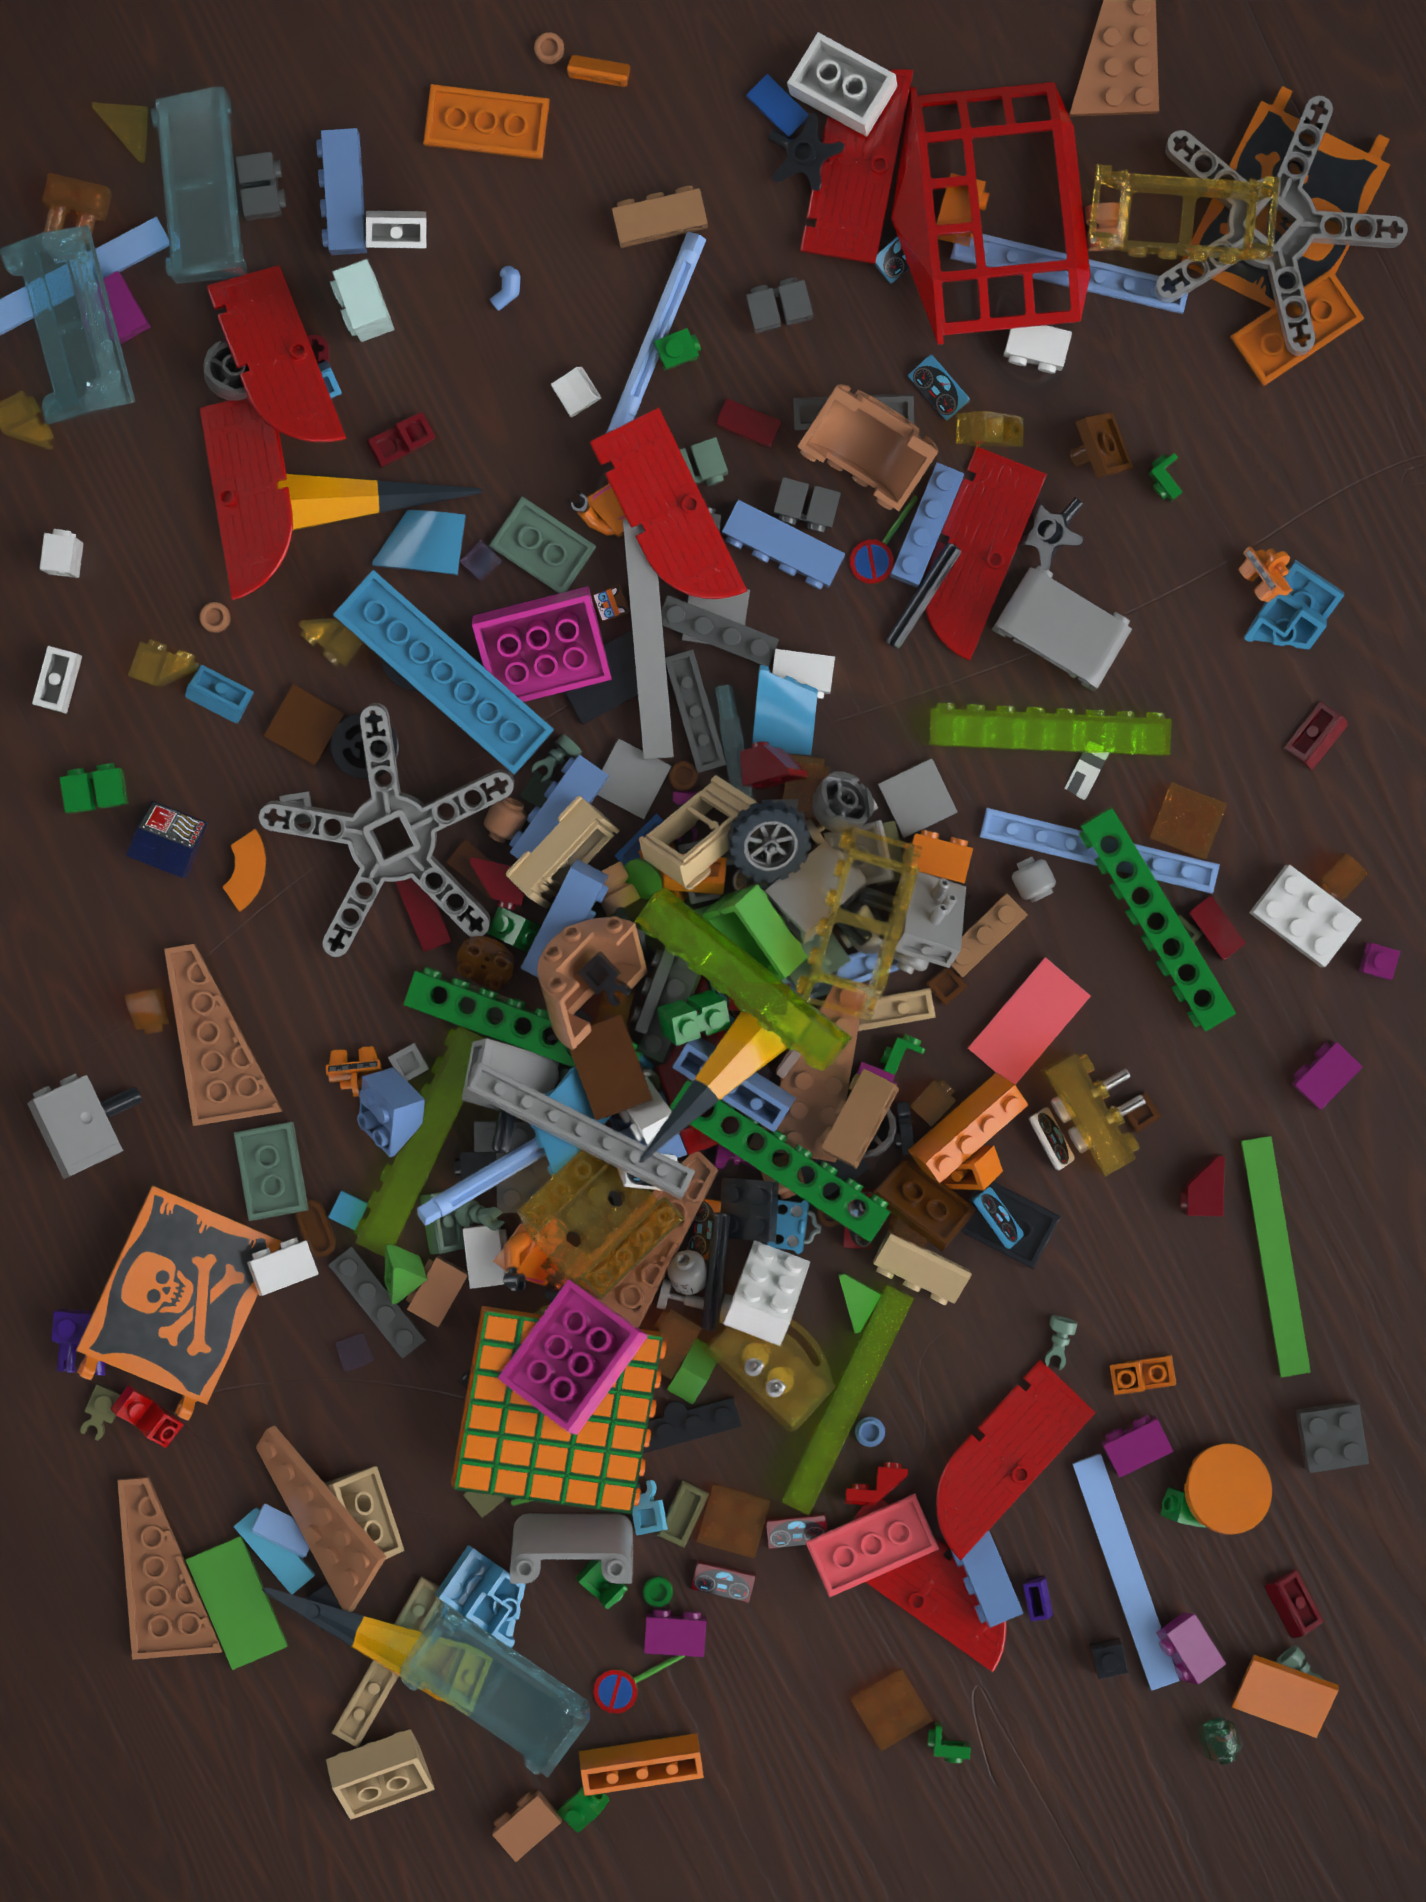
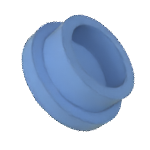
(870, 1431)

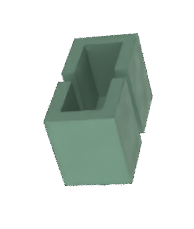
(708, 461)

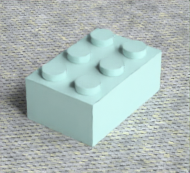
(360, 294)

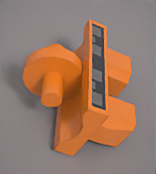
(1271, 569)
(351, 1073)

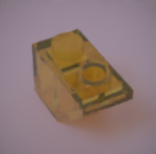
(22, 423)
(989, 429)
(338, 640)
(161, 667)

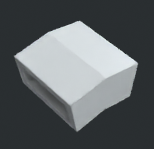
(576, 391)

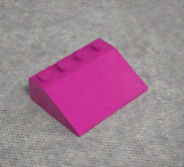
(543, 645)
(572, 1357)

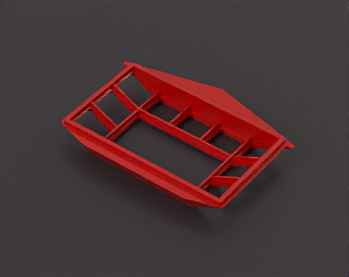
(915, 215)

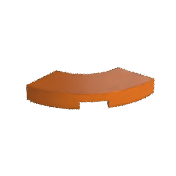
(248, 871)

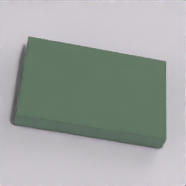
(542, 546)
(271, 1171)

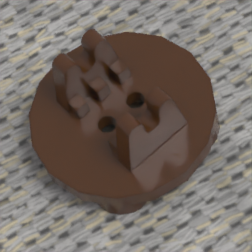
(485, 961)

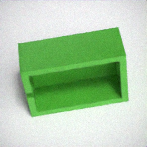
(757, 929)

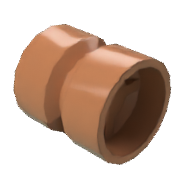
(1106, 221)
(619, 892)

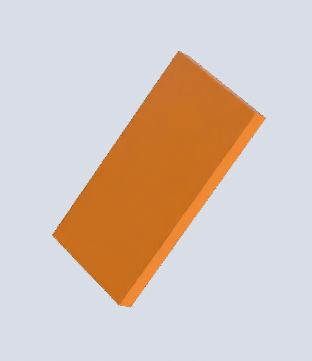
(486, 122)
(1263, 341)

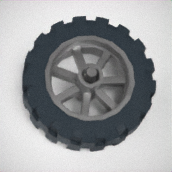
(757, 817)

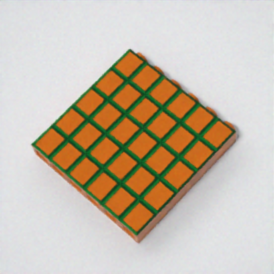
(523, 1454)

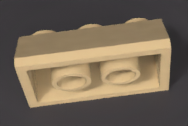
(921, 1268)
(367, 1502)
(379, 1774)

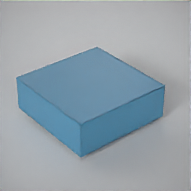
(348, 1210)

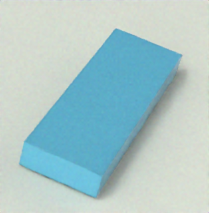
(285, 1565)

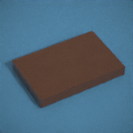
(610, 1069)
(924, 1203)

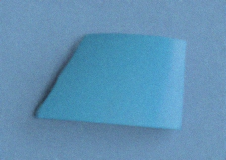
(424, 543)
(1299, 615)
(784, 713)
(572, 1094)
(483, 1594)

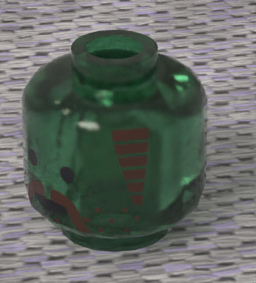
(1220, 1740)

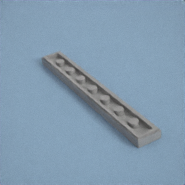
(648, 649)
(578, 1130)

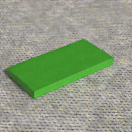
(236, 1602)

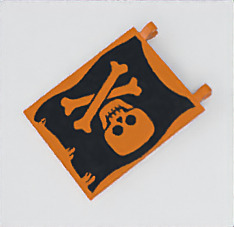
(1337, 181)
(175, 1298)

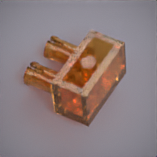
(74, 196)

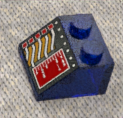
(167, 839)

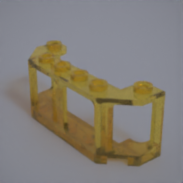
(1190, 190)
(890, 930)

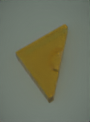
(128, 124)

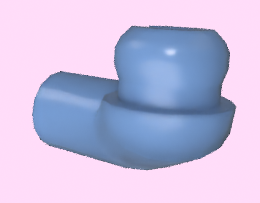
(510, 287)

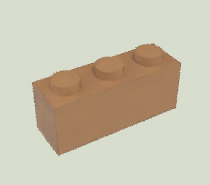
(659, 216)
(987, 933)
(859, 1117)

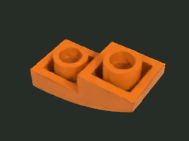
(1143, 1374)

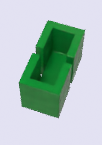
(79, 793)
(683, 1024)

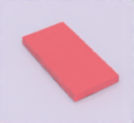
(1029, 1021)
(872, 1545)

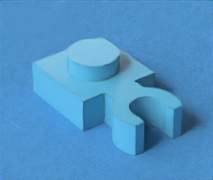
(649, 1514)

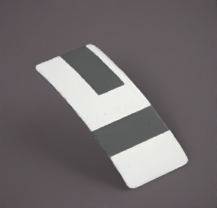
(1085, 774)

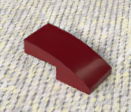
(401, 439)

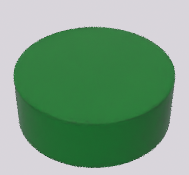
(658, 1591)

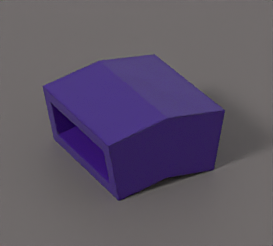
(1047, 1612)

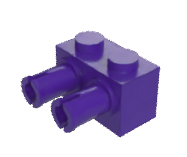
(67, 1332)

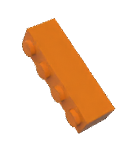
(968, 1127)
(640, 1764)

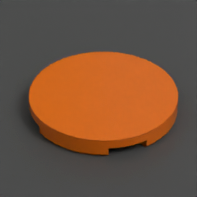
(1228, 1489)

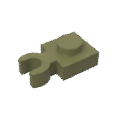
(99, 1407)

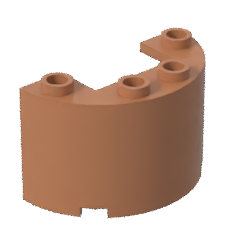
(870, 444)
(568, 953)

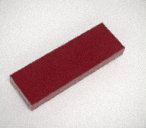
(424, 915)

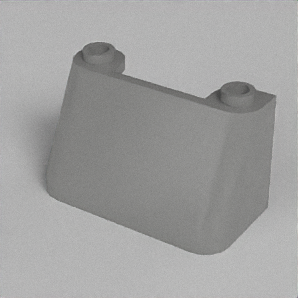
(1063, 627)
(572, 1537)

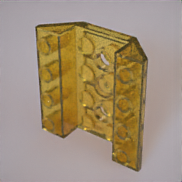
(610, 1235)

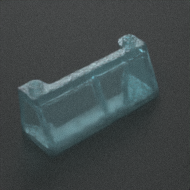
(199, 186)
(72, 322)
(496, 1688)

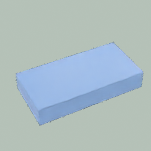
(280, 1530)

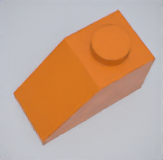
(976, 1171)

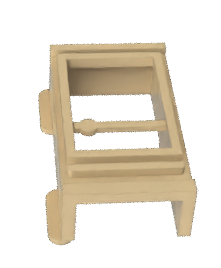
(577, 836)
(695, 864)

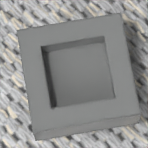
(299, 798)
(409, 1062)

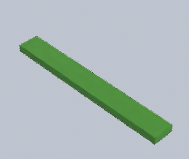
(1275, 1256)

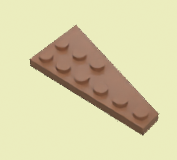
(1120, 62)
(217, 1061)
(818, 1091)
(638, 1288)
(334, 1537)
(161, 1595)

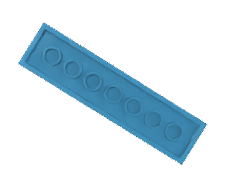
(443, 672)

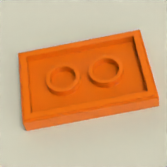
(1285, 1696)

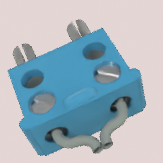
(794, 1225)

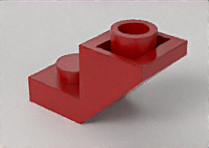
(147, 1416)
(886, 1480)

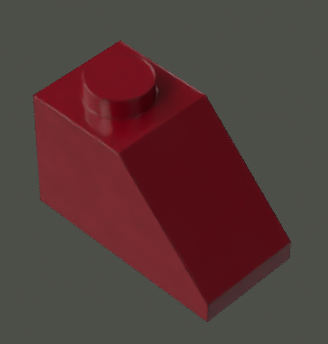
(768, 766)
(497, 883)
(1205, 1190)

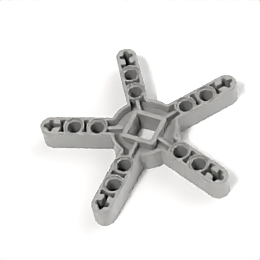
(1295, 206)
(419, 821)

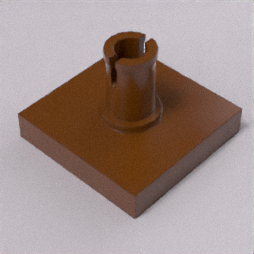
(1101, 446)

